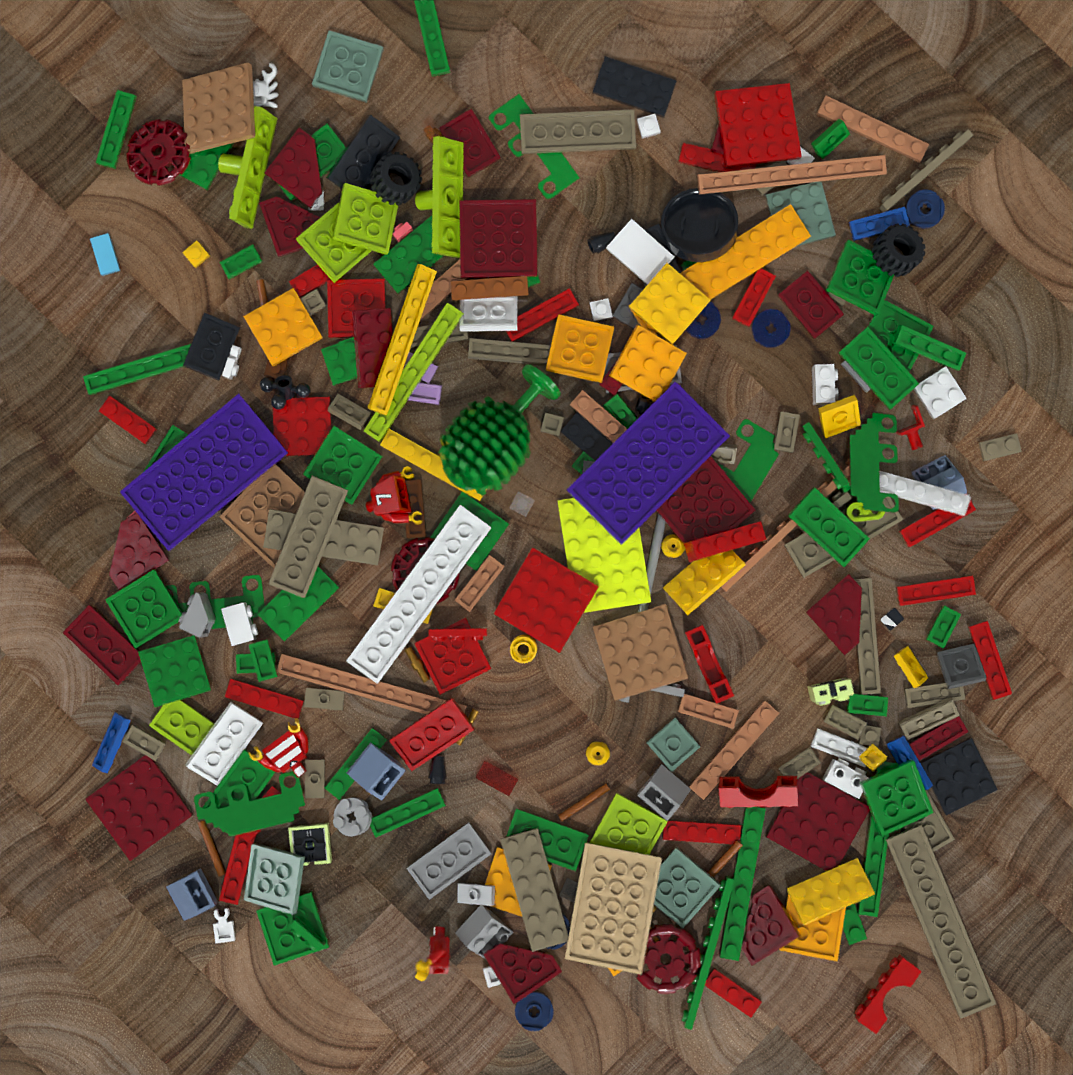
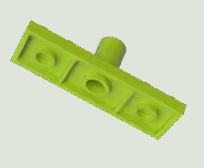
(250, 168)
(445, 196)

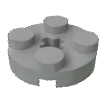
(361, 812)

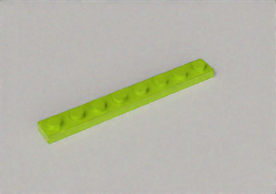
(416, 369)

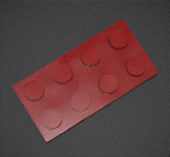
(431, 734)

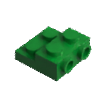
(341, 361)

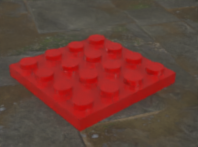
(757, 125)
(546, 600)

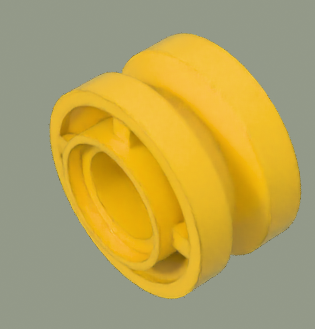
(523, 657)

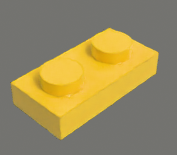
(911, 667)

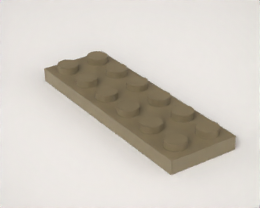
(577, 131)
(308, 537)
(346, 542)
(810, 556)
(534, 889)

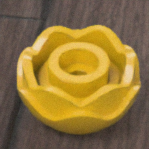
(667, 549)
(596, 747)

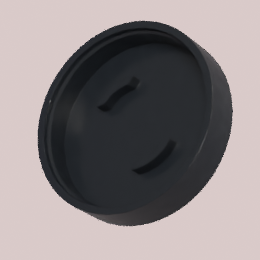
(699, 225)

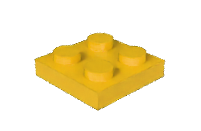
(839, 416)

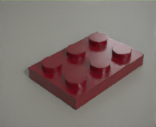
(477, 146)
(810, 304)

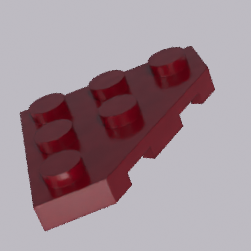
(298, 168)
(286, 224)
(135, 552)
(840, 614)
(767, 927)
(521, 969)

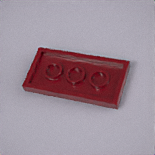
(371, 340)
(103, 644)

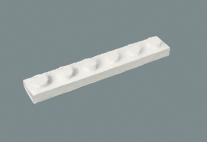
(924, 493)

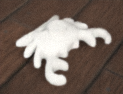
(262, 90)

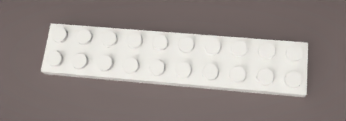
(418, 594)

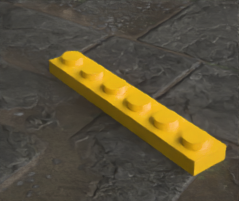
(420, 457)

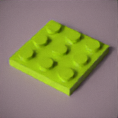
(364, 219)
(331, 255)
(628, 826)

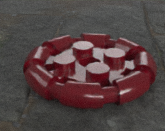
(167, 157)
(399, 563)
(677, 963)

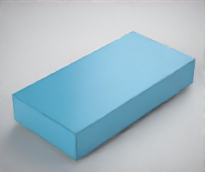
(105, 254)

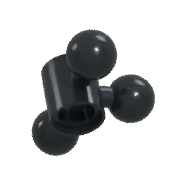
(285, 390)

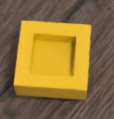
(196, 254)
(872, 757)

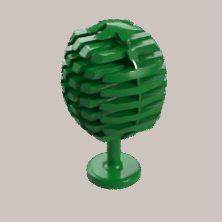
(492, 438)

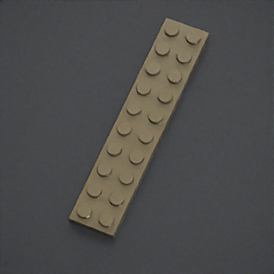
(940, 921)

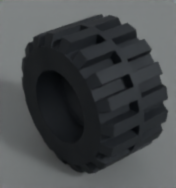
(386, 187)
(907, 241)

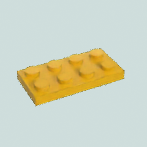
(702, 579)
(830, 891)

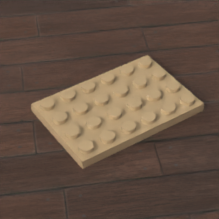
(613, 908)

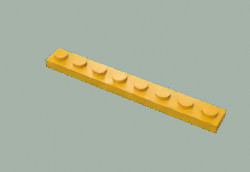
(402, 339)

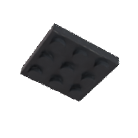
(958, 776)

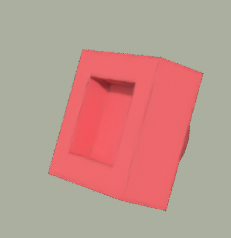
(402, 231)

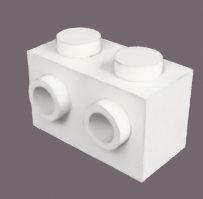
(824, 384)
(239, 623)
(844, 777)

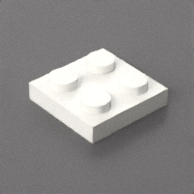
(939, 393)

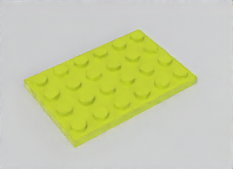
(602, 560)

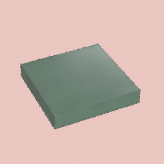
(673, 744)

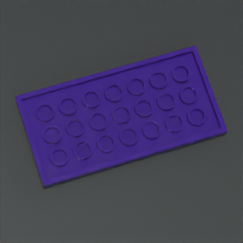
(648, 463)
(204, 472)

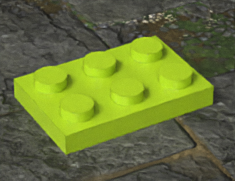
(182, 725)

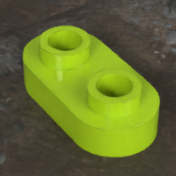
(864, 515)

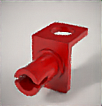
(912, 431)

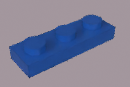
(877, 223)
(111, 742)
(903, 752)

